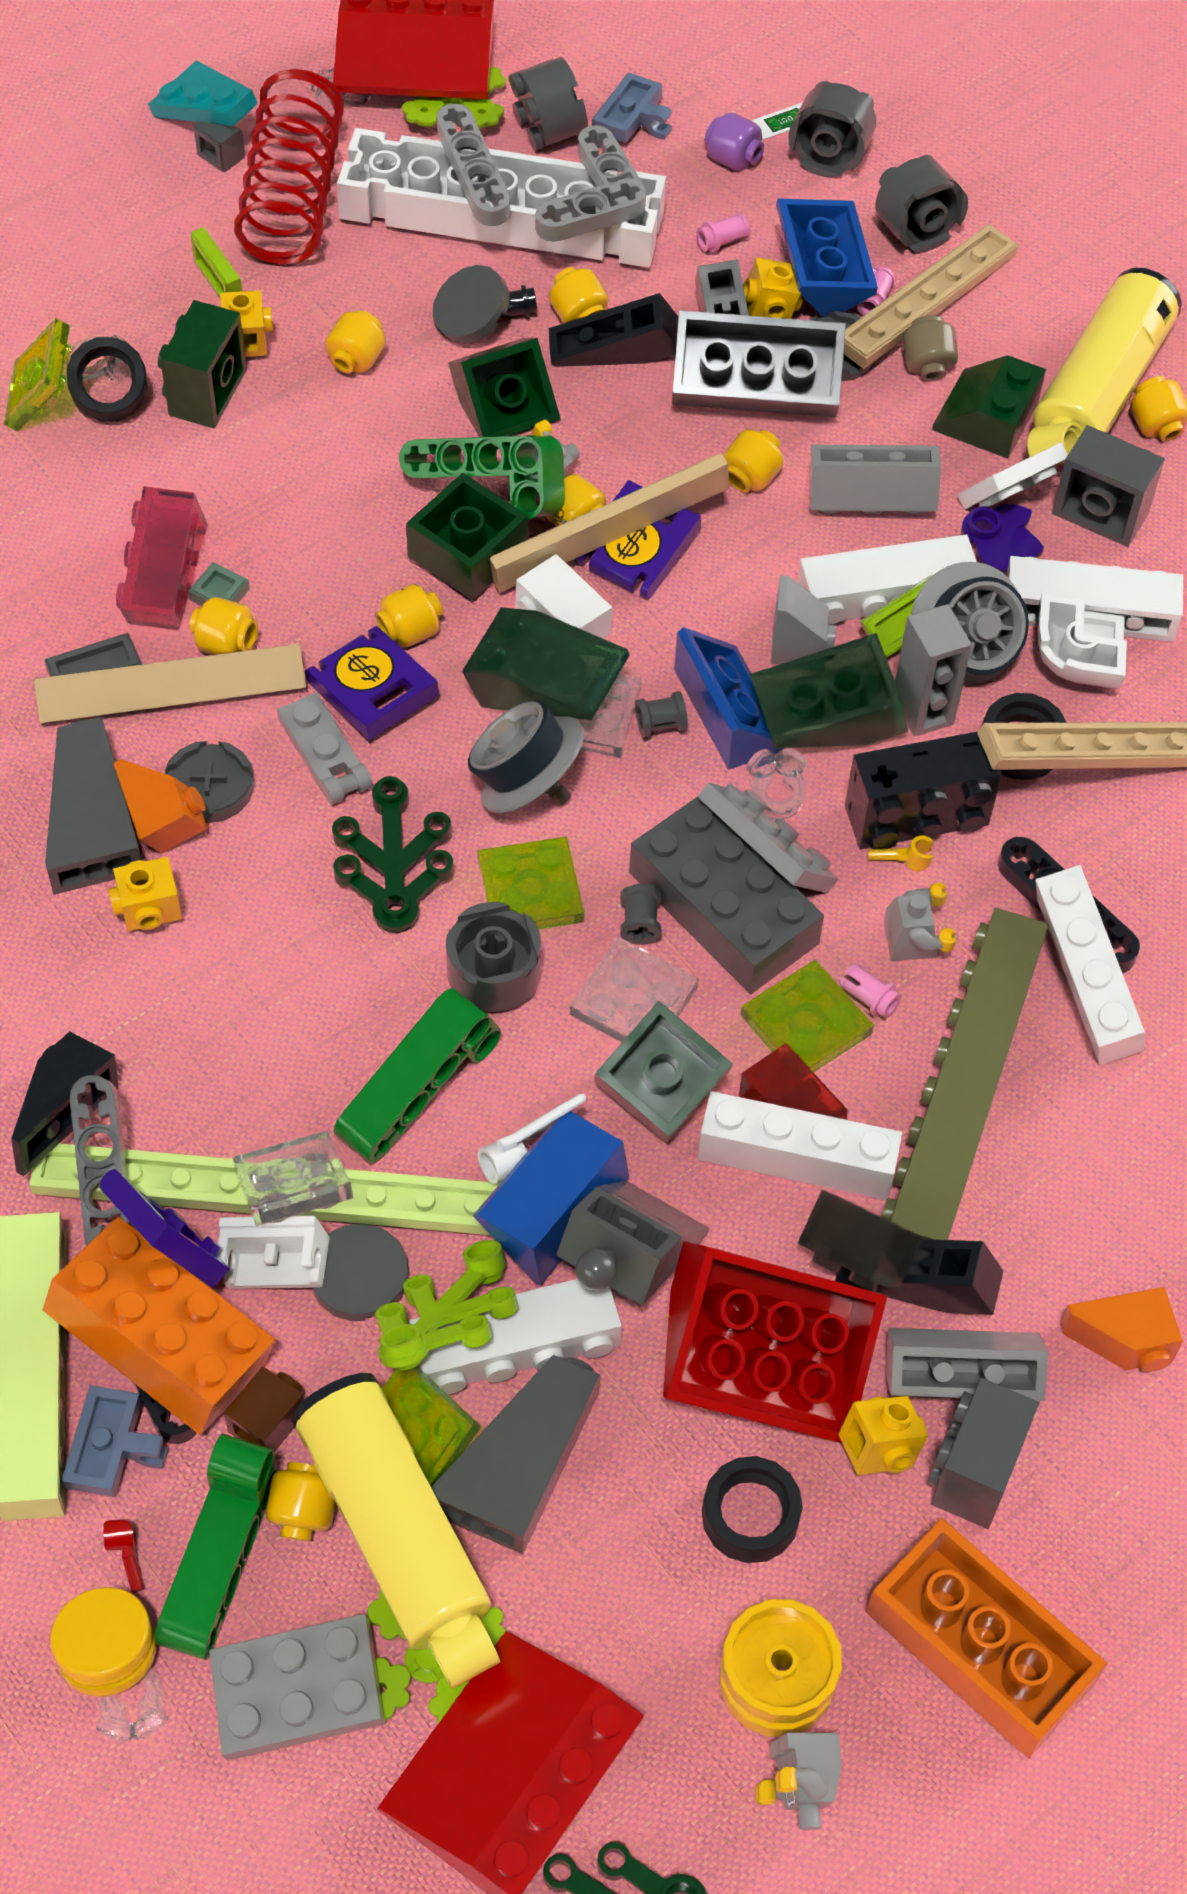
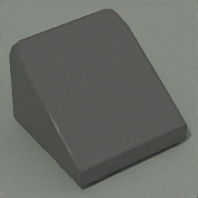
(219, 144)

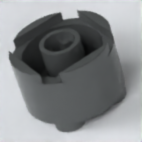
(548, 102)
(833, 128)
(920, 203)
(494, 956)

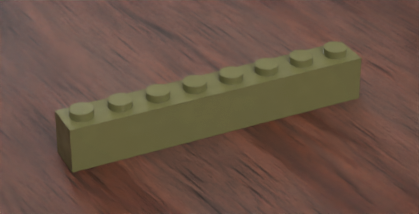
(968, 1076)

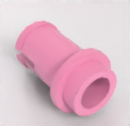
(713, 235)
(885, 280)
(871, 991)

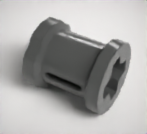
(661, 714)
(640, 914)

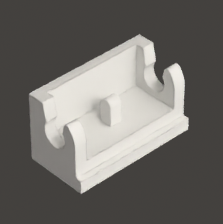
(273, 1253)

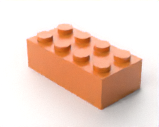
(158, 1325)
(985, 1637)

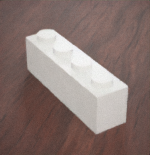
(867, 579)
(1146, 598)
(1090, 965)
(799, 1145)
(549, 1322)

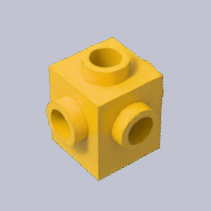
(772, 289)
(254, 319)
(145, 894)
(883, 1435)

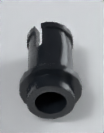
(521, 302)

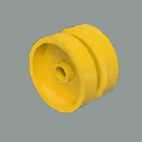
(788, 1637)

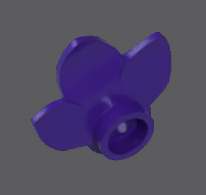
(1001, 534)

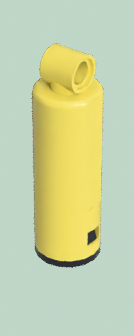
(1106, 360)
(398, 1523)

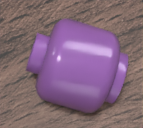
(734, 141)

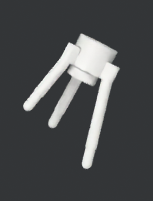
(502, 1156)

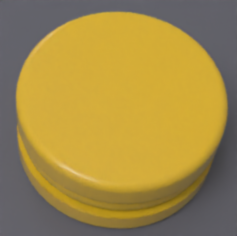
(103, 1641)

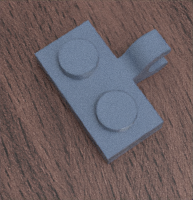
(633, 105)
(105, 1441)

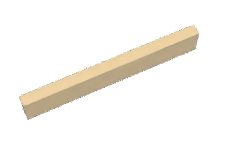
(927, 294)
(613, 520)
(169, 683)
(1084, 745)

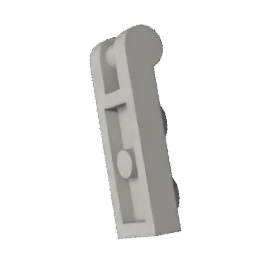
(323, 748)

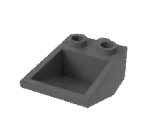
(626, 1240)

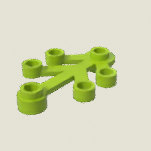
(407, 1344)

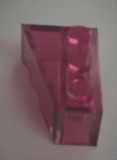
(160, 557)

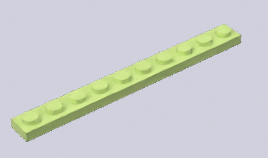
(213, 1185)

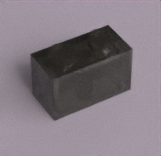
(860, 1241)

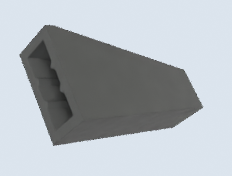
(88, 811)
(516, 1461)

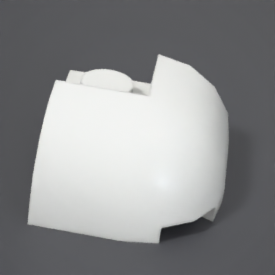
(1081, 643)

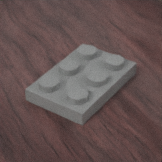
(769, 837)
(296, 1687)

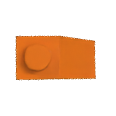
(160, 806)
(1127, 1329)

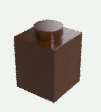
(264, 1409)

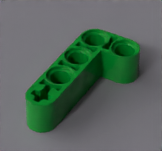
(481, 460)
(415, 1073)
(218, 1547)

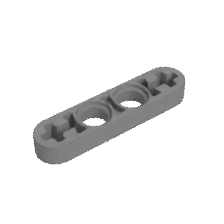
(471, 164)

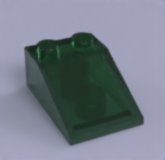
(544, 660)
(832, 697)

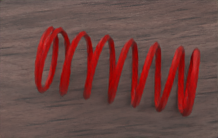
(333, 123)

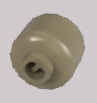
(930, 347)

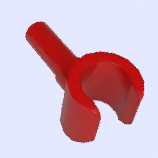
(122, 1536)

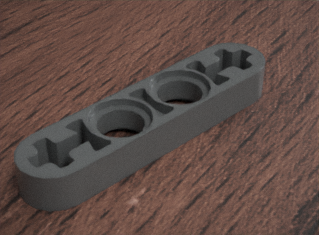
(91, 1171)

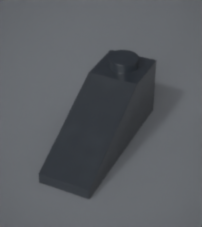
(619, 335)
(46, 1107)
(947, 1278)

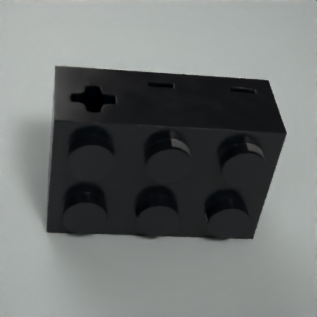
(920, 790)

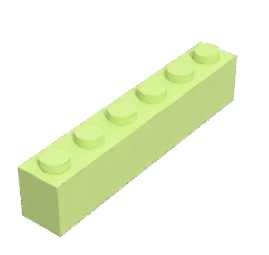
(31, 1369)

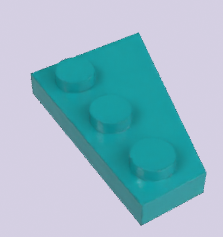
(203, 97)

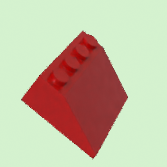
(414, 47)
(768, 1341)
(510, 1766)

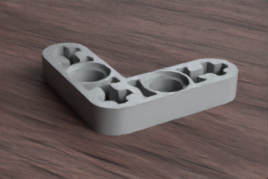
(617, 196)

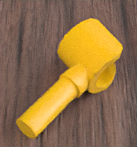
(912, 855)

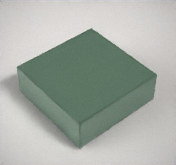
(218, 583)

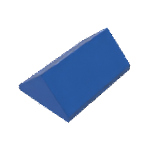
(827, 253)
(722, 695)
(543, 1188)

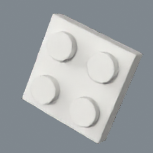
(1014, 478)

